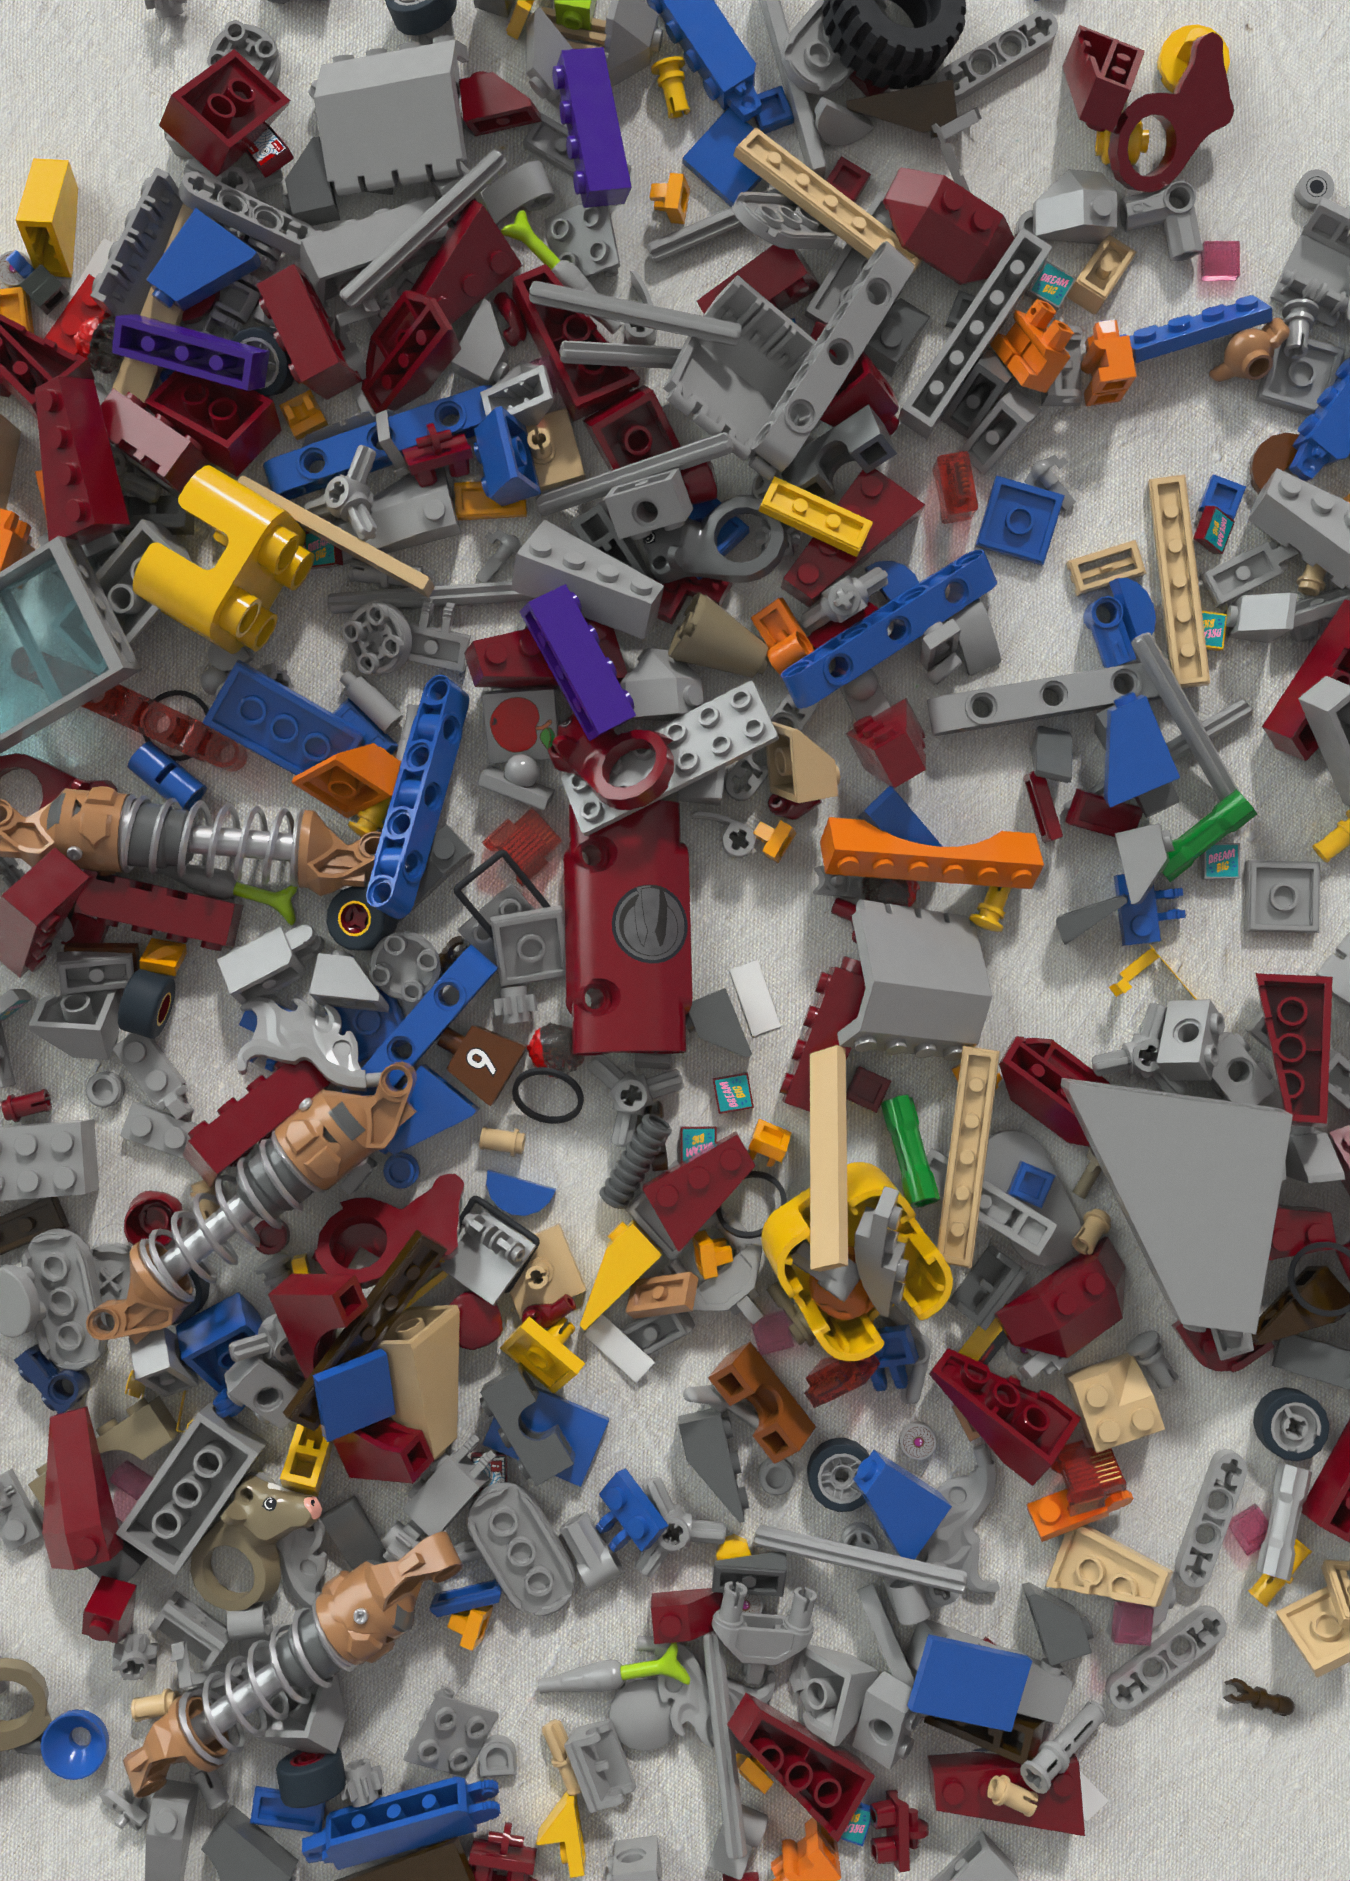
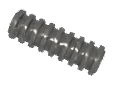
(635, 1161)

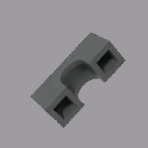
(856, 439)
(539, 1453)

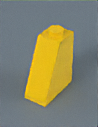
(49, 215)

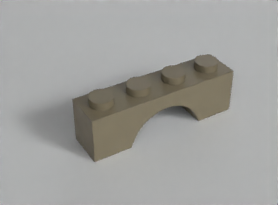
(140, 1434)

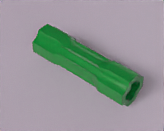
(1225, 818)
(903, 1125)

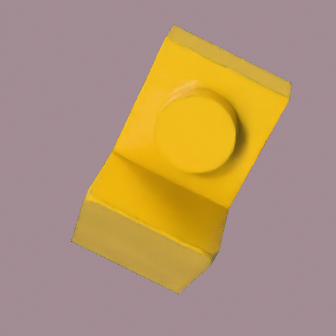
(565, 1827)

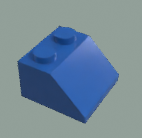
(505, 458)
(207, 1337)

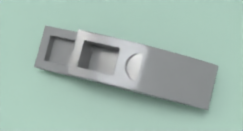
(880, 1254)

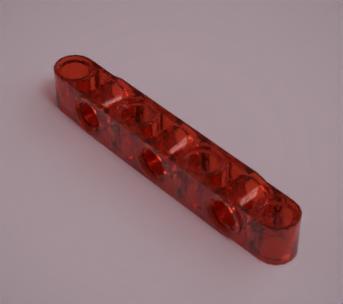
(183, 733)

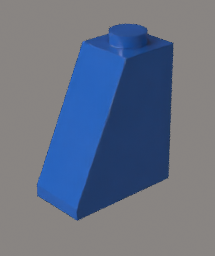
(200, 263)
(1135, 751)
(895, 817)
(437, 1108)
(901, 1503)

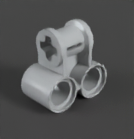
(914, 1601)

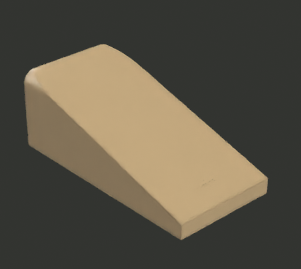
(1101, 274)

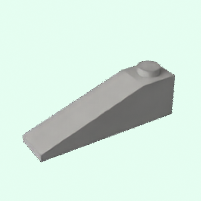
(409, 515)

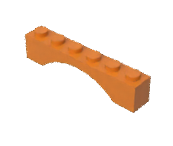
(863, 850)

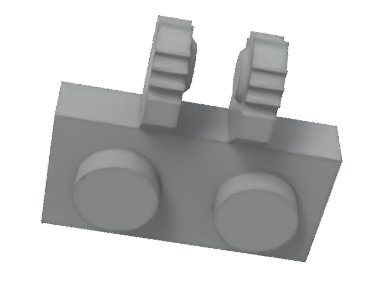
(435, 645)

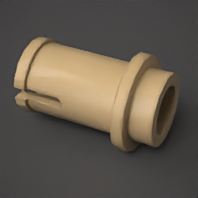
(1312, 580)
(502, 1140)
(206, 1206)
(1094, 1226)
(153, 1706)
(1011, 1795)

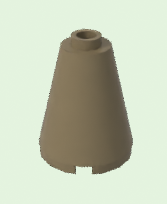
(717, 640)

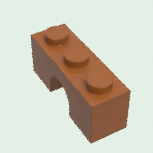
(782, 1421)

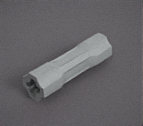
(1290, 1493)

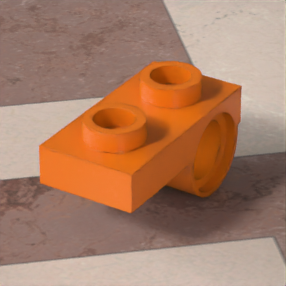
(782, 635)

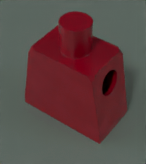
(863, 387)

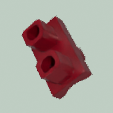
(436, 451)
(902, 1831)
(504, 1853)

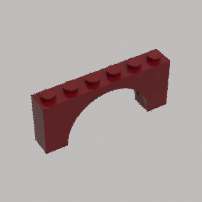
(310, 1313)

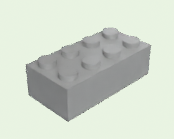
(48, 1160)
(191, 1488)

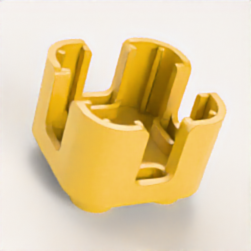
(234, 597)
(926, 1281)

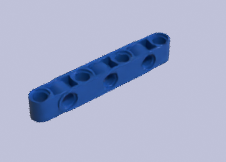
(290, 472)
(868, 641)
(418, 797)
(431, 1015)

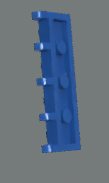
(1190, 330)

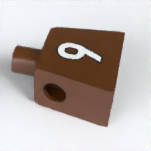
(482, 1060)

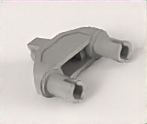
(736, 1280)
(763, 1637)

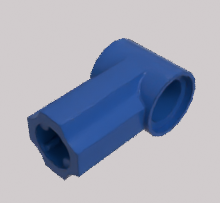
(1110, 637)

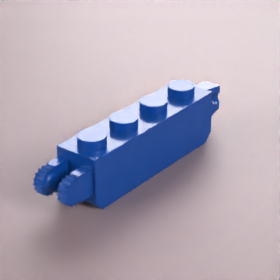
(714, 52)
(1326, 432)
(402, 1822)

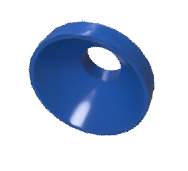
(64, 1755)

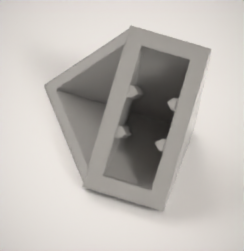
(522, 392)

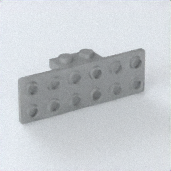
(701, 745)

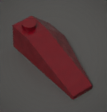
(1015, 1422)
(77, 1502)

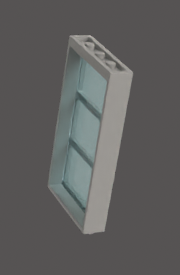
(55, 640)

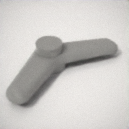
(915, 1372)
(709, 1395)

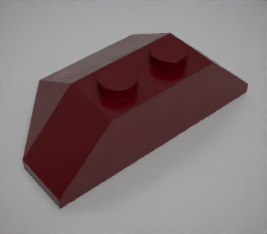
(946, 225)
(408, 352)
(1033, 1081)
(1069, 1304)

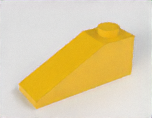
(624, 1261)
(306, 1461)

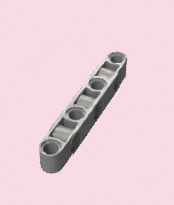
(818, 376)
(1025, 699)

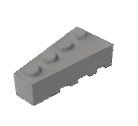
(341, 253)
(1307, 520)
(605, 586)
(1328, 715)
(1045, 1687)

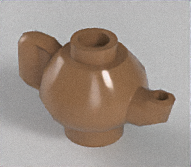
(1251, 352)

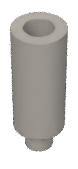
(371, 702)

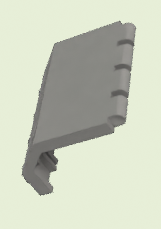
(391, 116)
(740, 384)
(921, 982)

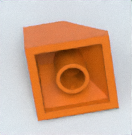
(352, 779)

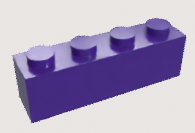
(592, 127)
(190, 352)
(578, 661)

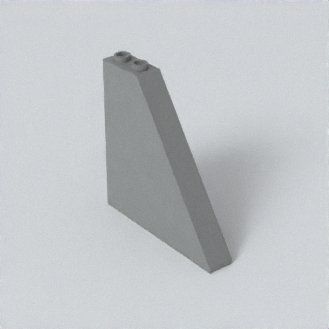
(1196, 1192)

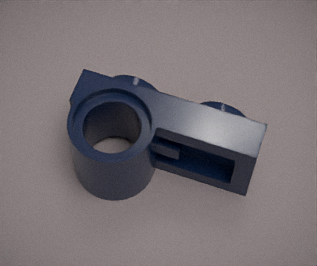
(48, 1379)

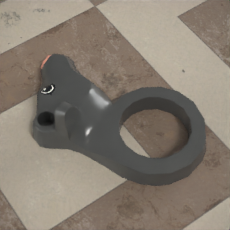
(694, 551)

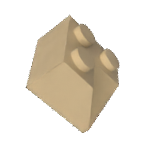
(1114, 1402)

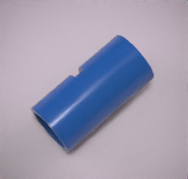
(166, 775)

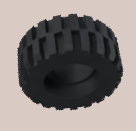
(887, 50)

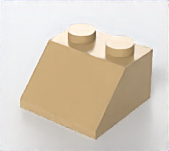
(800, 767)

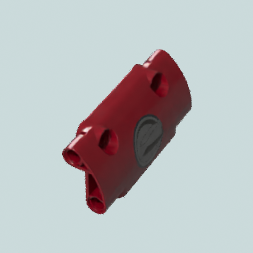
(629, 934)

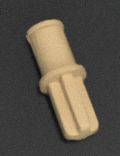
(556, 1738)

